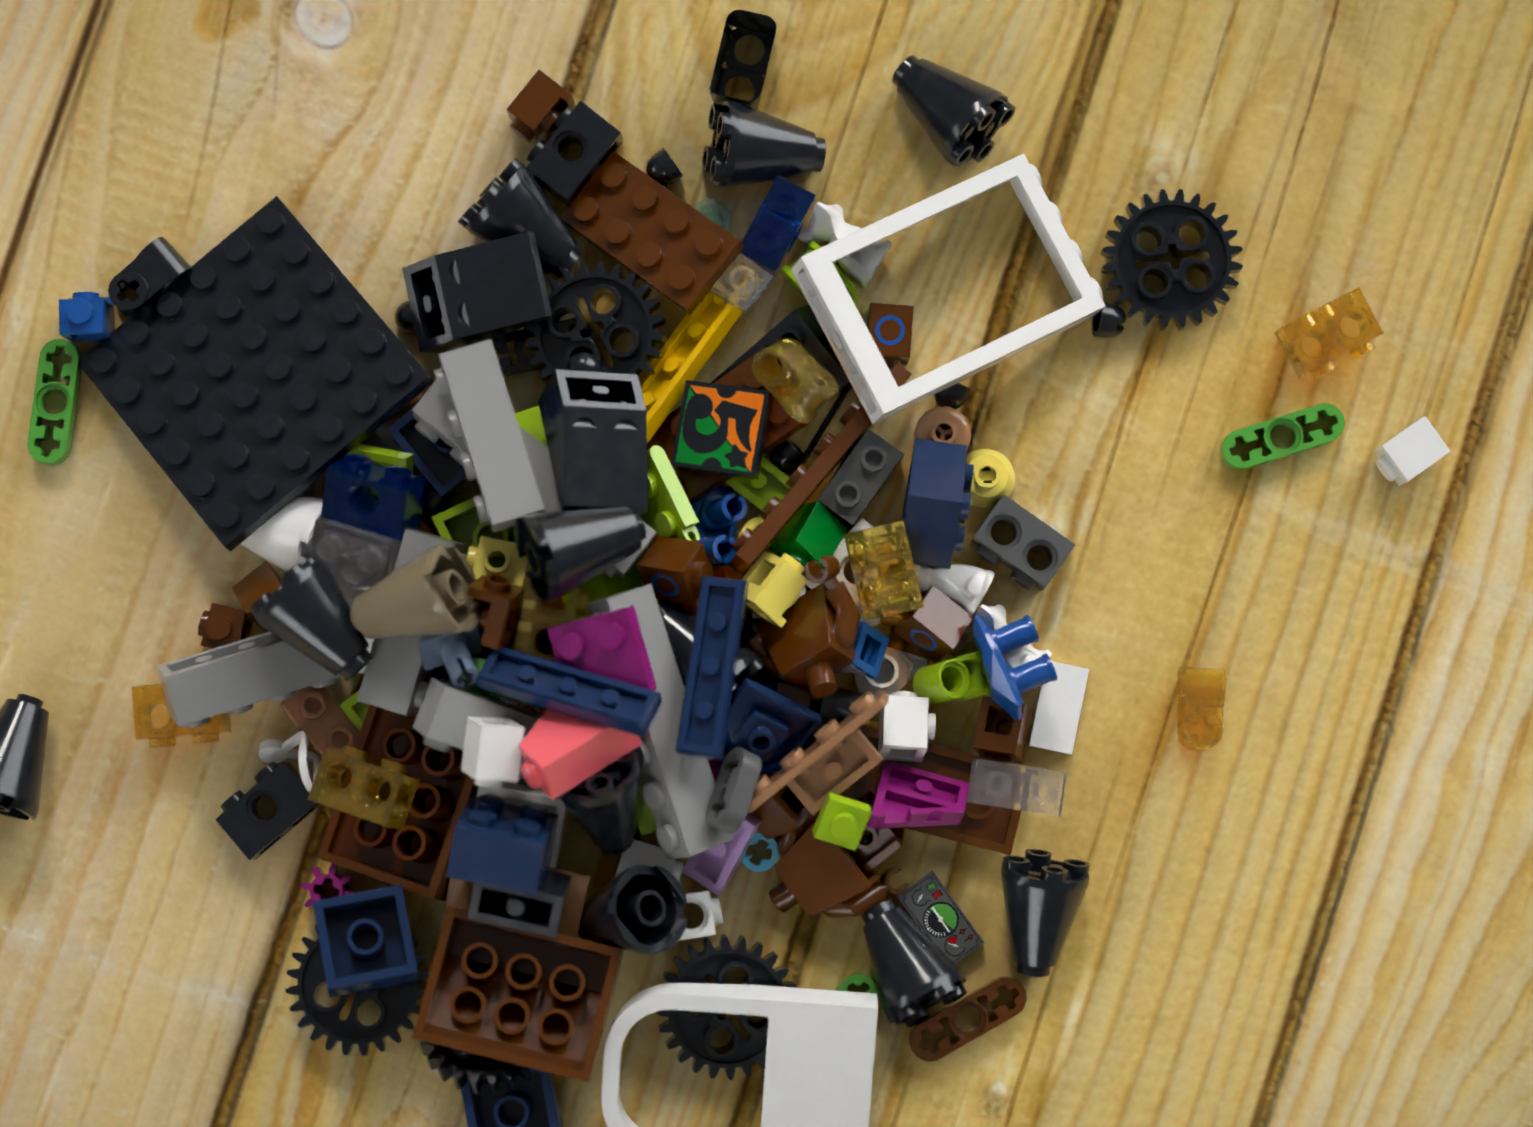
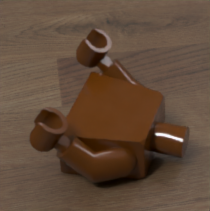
(815, 637)
(826, 876)

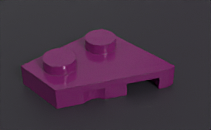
(606, 646)
(916, 798)

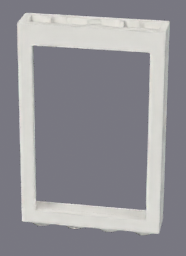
(853, 341)

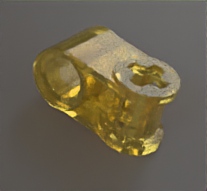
(797, 379)
(1200, 697)

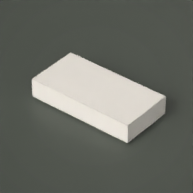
(1059, 710)

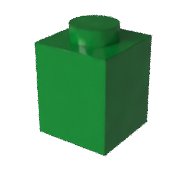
(810, 535)

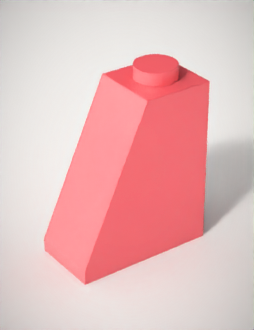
(568, 750)

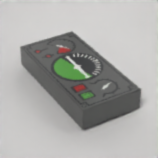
(940, 917)

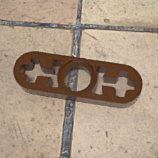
(991, 993)

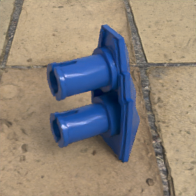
(717, 523)
(1005, 682)

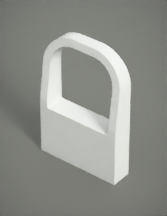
(815, 1048)

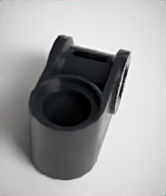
(147, 275)

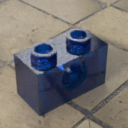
(777, 225)
(350, 499)

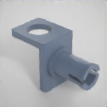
(454, 653)

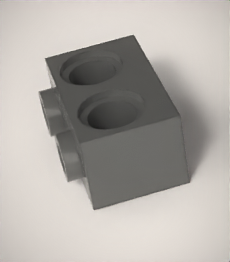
(860, 478)
(1028, 533)

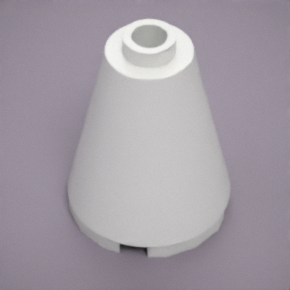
(288, 534)

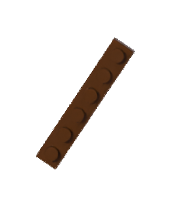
(805, 482)

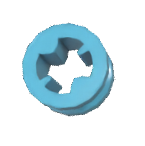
(765, 864)

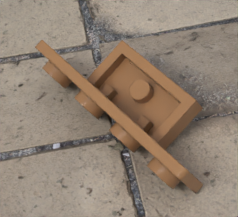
(831, 763)

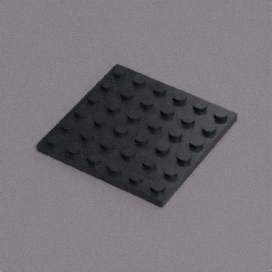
(254, 373)

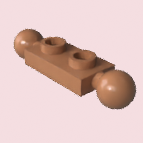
(320, 719)

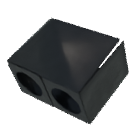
(745, 24)

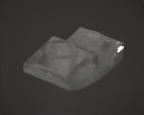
(742, 283)
(1016, 787)

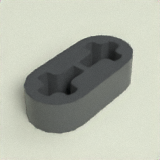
(733, 790)

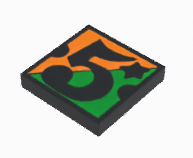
(722, 429)

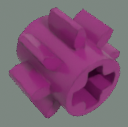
(338, 882)

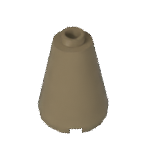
(420, 598)

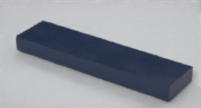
(712, 667)
(569, 690)

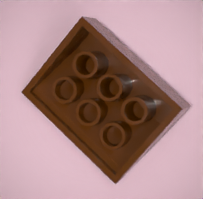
(421, 850)
(518, 995)

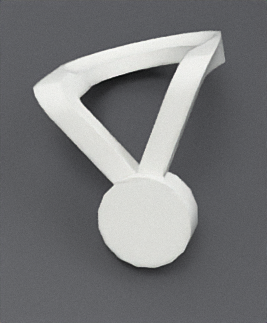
(278, 751)

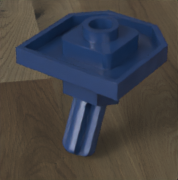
(767, 722)

